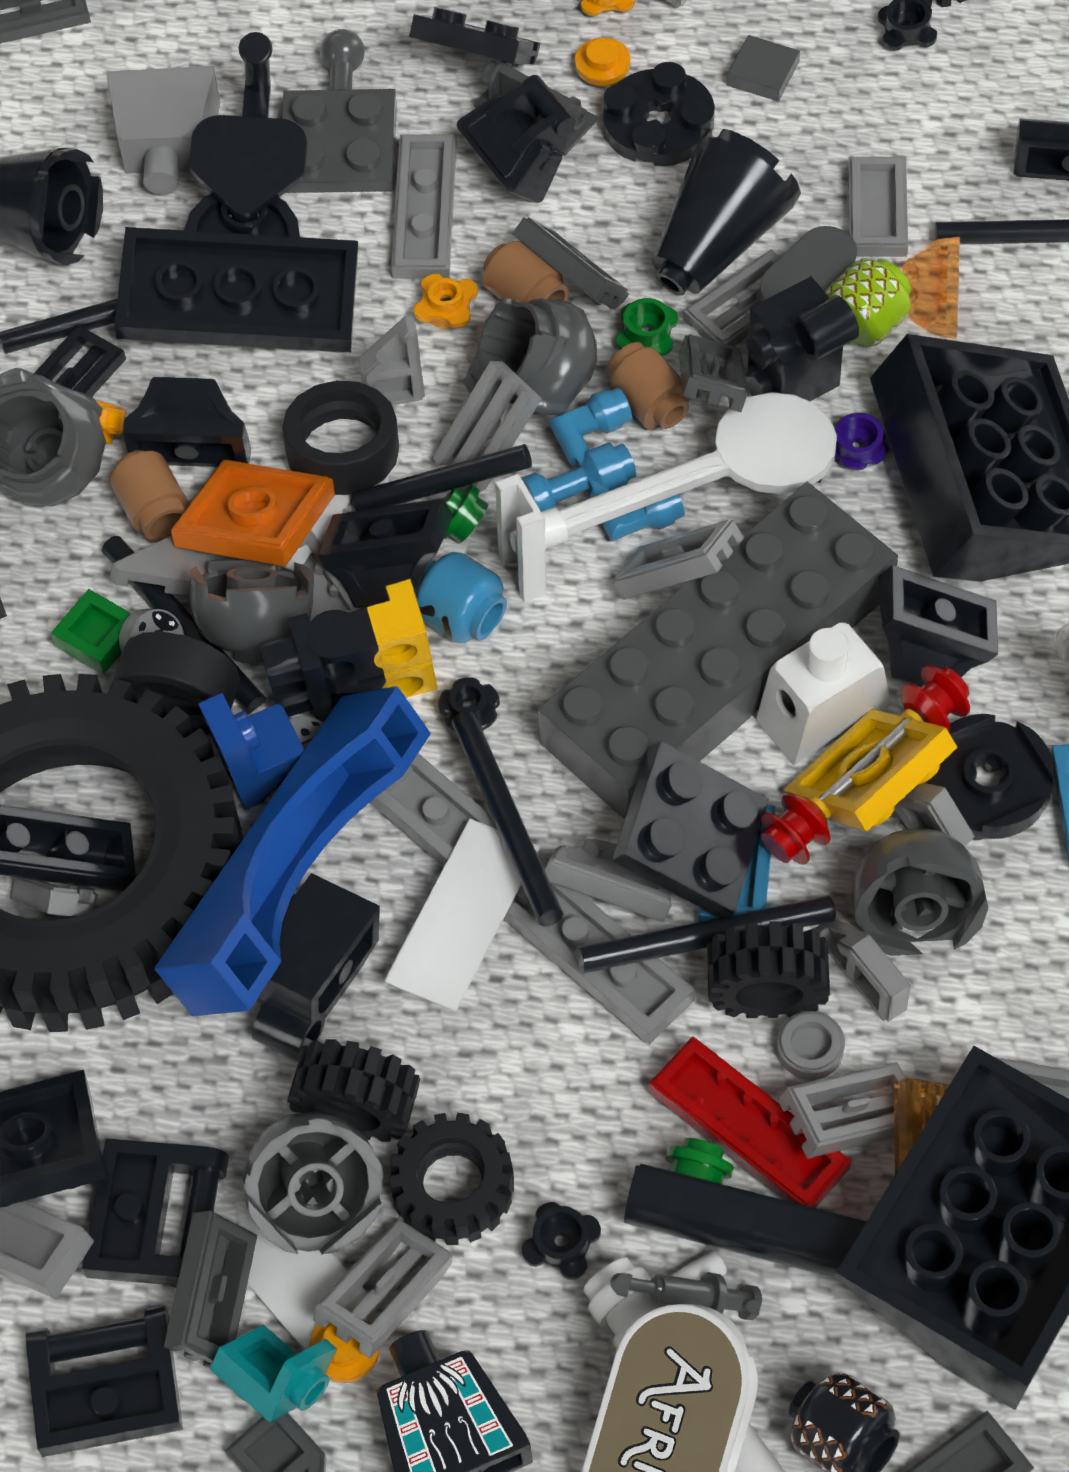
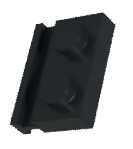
(494, 41)

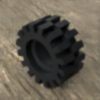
(768, 970)
(357, 1085)

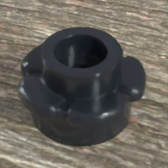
(469, 689)

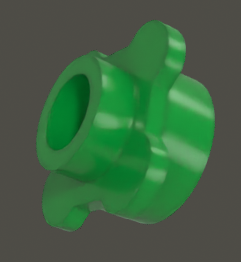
(648, 313)

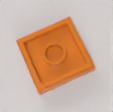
(253, 512)

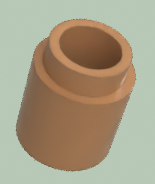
(521, 274)
(649, 386)
(148, 493)

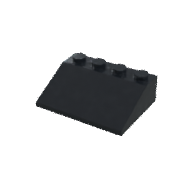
(979, 454)
(976, 1230)

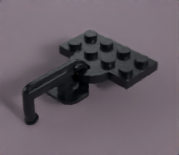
(246, 274)

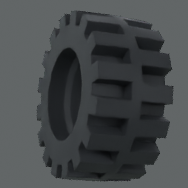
(452, 1138)

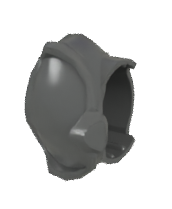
(543, 344)
(48, 429)

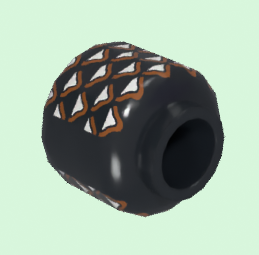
(843, 1425)

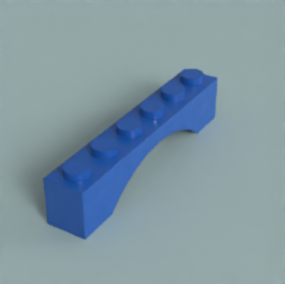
(235, 931)

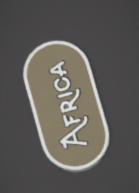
(675, 1395)

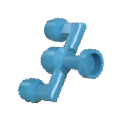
(601, 467)

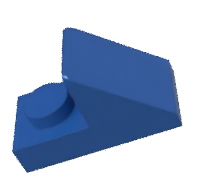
(252, 748)

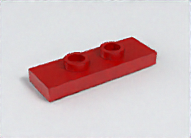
(745, 1124)

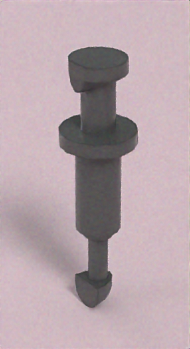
(708, 1291)

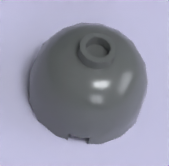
(248, 604)
(925, 884)
(312, 1183)

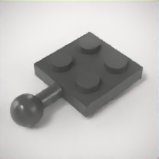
(345, 129)

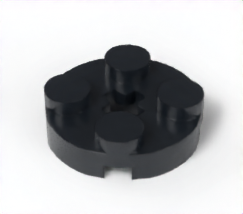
(661, 89)
(1022, 790)

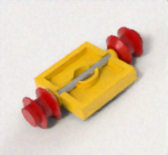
(869, 767)

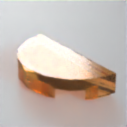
(935, 287)

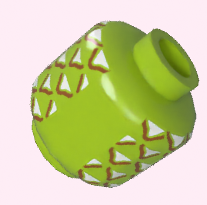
(877, 297)

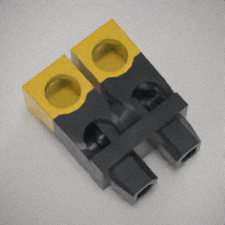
(351, 654)

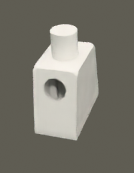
(830, 687)

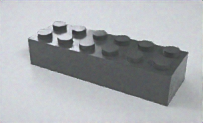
(708, 650)

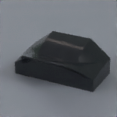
(187, 424)
(383, 547)
(934, 625)

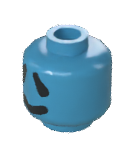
(461, 598)

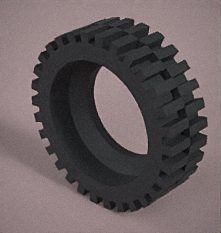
(113, 949)

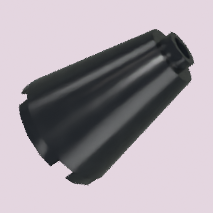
(49, 203)
(720, 210)

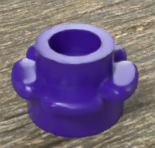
(864, 429)

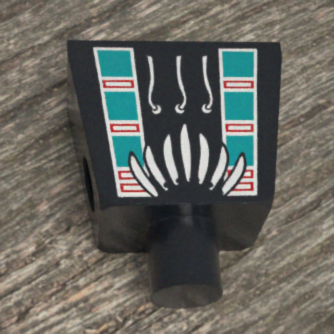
(447, 1414)

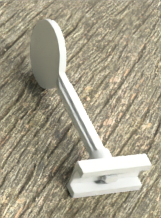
(766, 447)

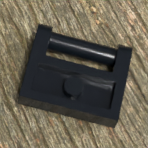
(134, 1205)
(105, 1401)

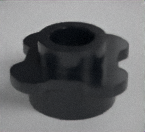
(912, 12)
(559, 1220)

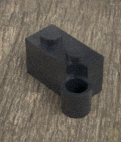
(798, 341)
(321, 950)

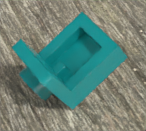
(272, 1374)

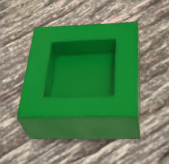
(91, 631)

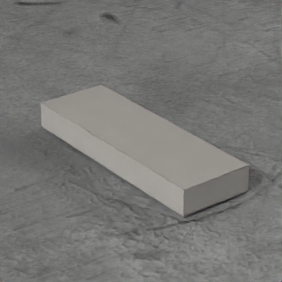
(424, 206)

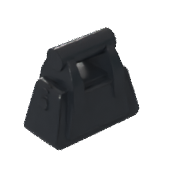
(513, 144)

